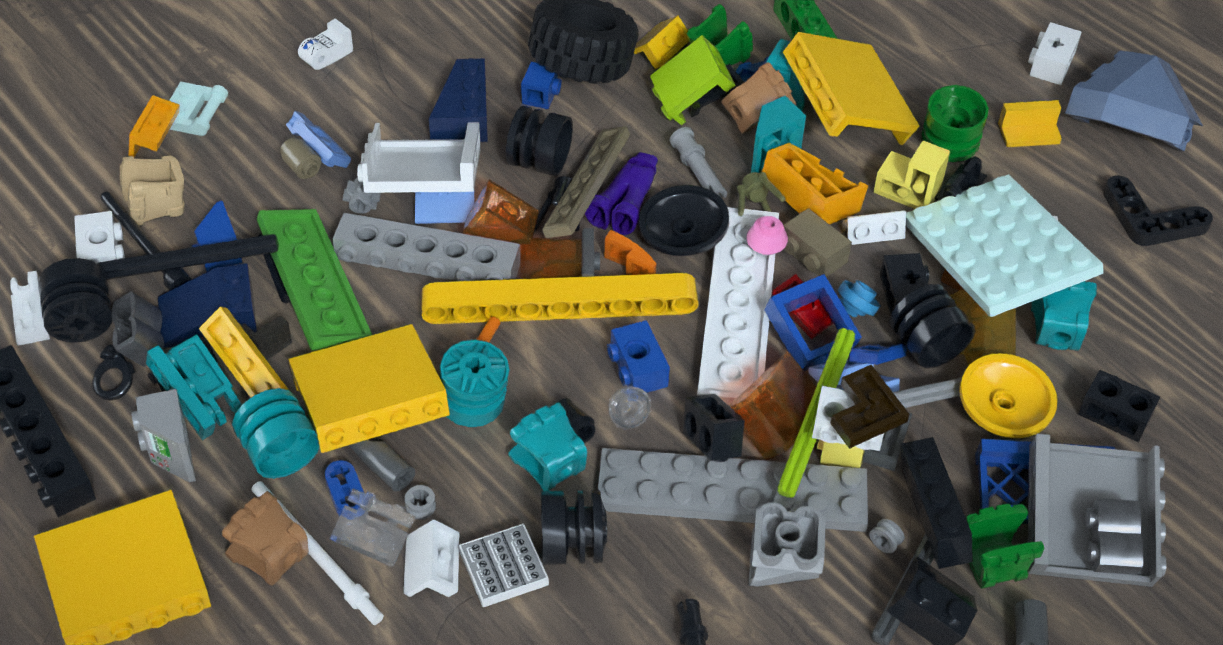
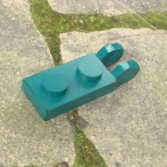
(206, 375)

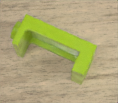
(690, 77)

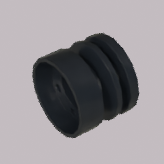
(539, 140)
(75, 300)
(932, 325)
(572, 527)

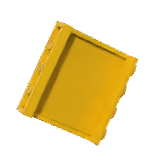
(848, 85)
(369, 387)
(122, 571)

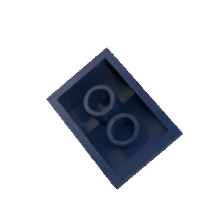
(195, 301)

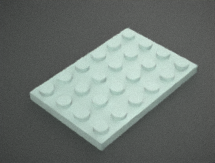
(1002, 245)

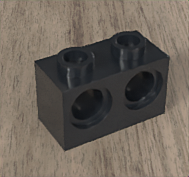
(1119, 405)
(713, 427)

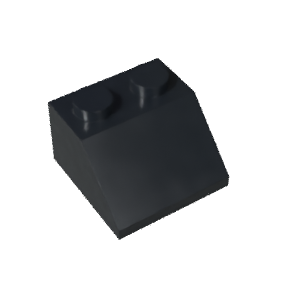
(933, 605)

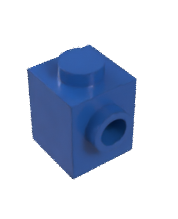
(539, 86)

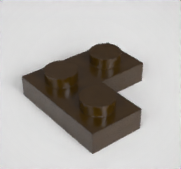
(874, 409)

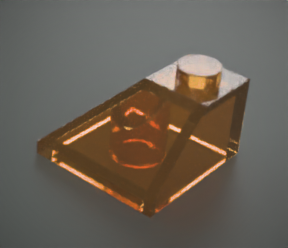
(501, 216)
(551, 258)

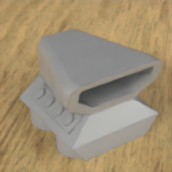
(786, 545)

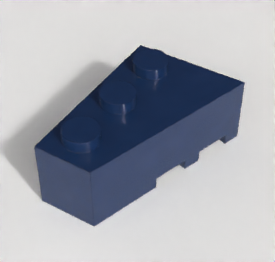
(461, 102)

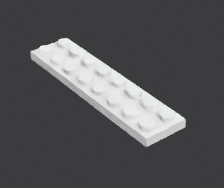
(735, 313)

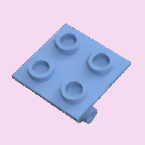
(442, 207)

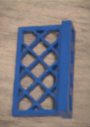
(1005, 455)

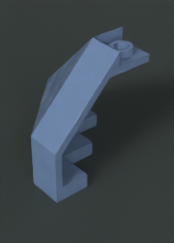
(1139, 96)

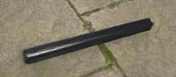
(190, 256)

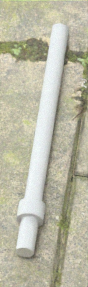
(354, 593)

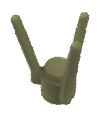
(755, 188)

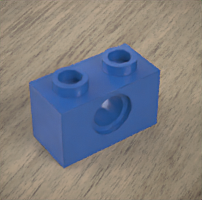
(638, 357)

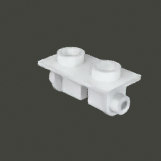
(875, 227)

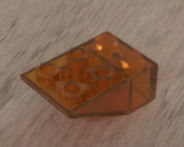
(775, 406)

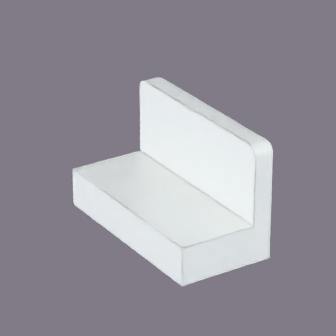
(432, 559)

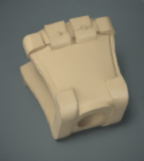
(152, 187)

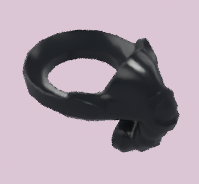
(113, 360)

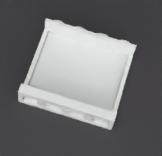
(420, 163)

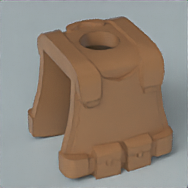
(747, 99)
(265, 538)

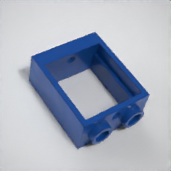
(796, 297)

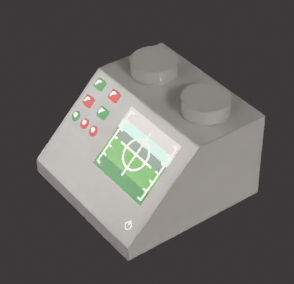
(164, 433)

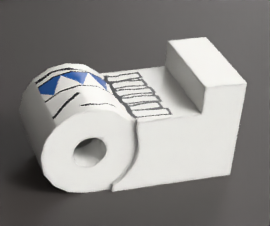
(327, 46)

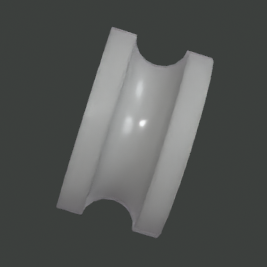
(420, 492)
(887, 536)

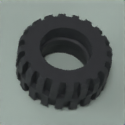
(583, 39)

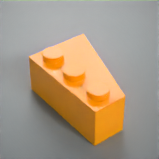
(812, 185)

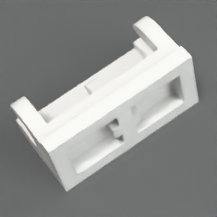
(28, 311)

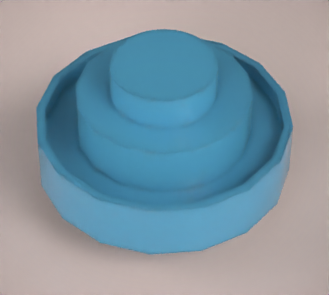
(858, 298)

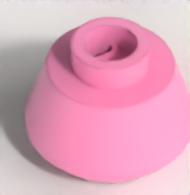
(767, 236)

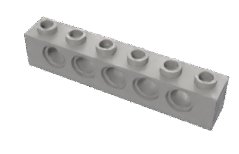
(424, 250)

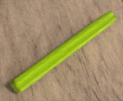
(804, 442)

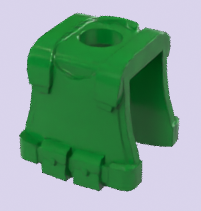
(732, 48)
(993, 553)

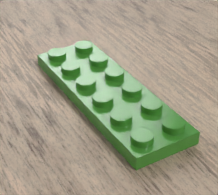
(314, 278)

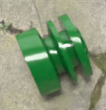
(955, 121)

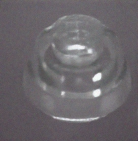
(629, 407)

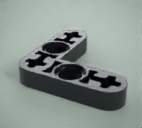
(1149, 228)

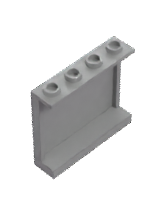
(1067, 482)

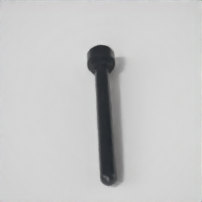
(172, 278)

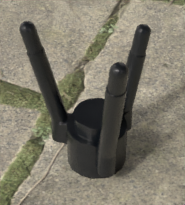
(553, 197)

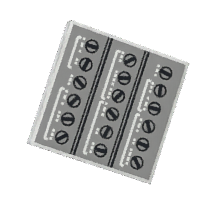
(503, 565)

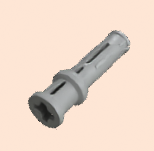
(694, 156)

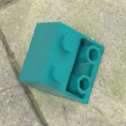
(778, 124)

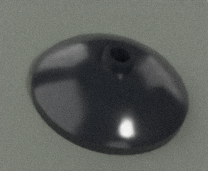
(684, 220)

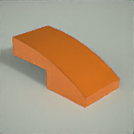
(629, 254)

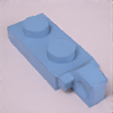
(318, 140)

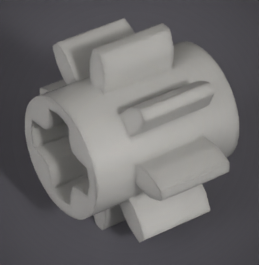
(358, 200)

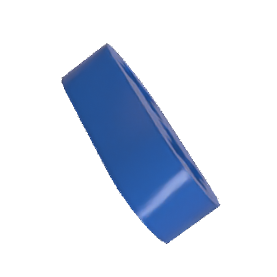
(336, 490)

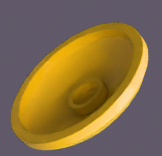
(1013, 384)

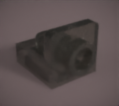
(271, 337)

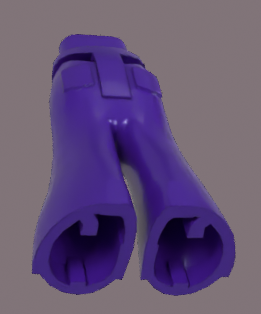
(631, 184)

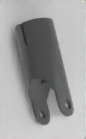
(385, 463)
(1031, 623)

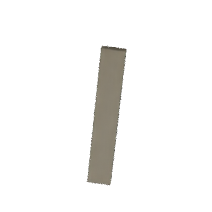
(586, 182)

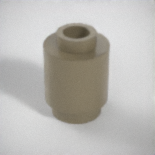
(300, 158)

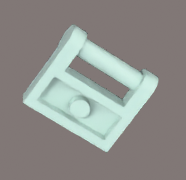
(191, 99)

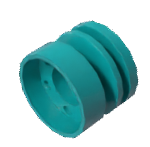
(474, 382)
(276, 433)

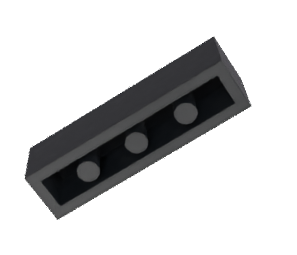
(936, 503)

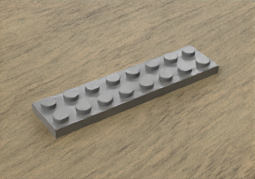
(726, 490)

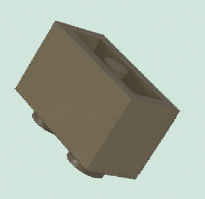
(816, 243)

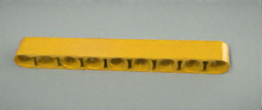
(559, 298)

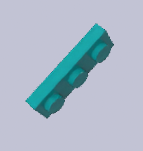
(165, 370)

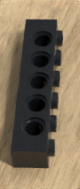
(40, 439)

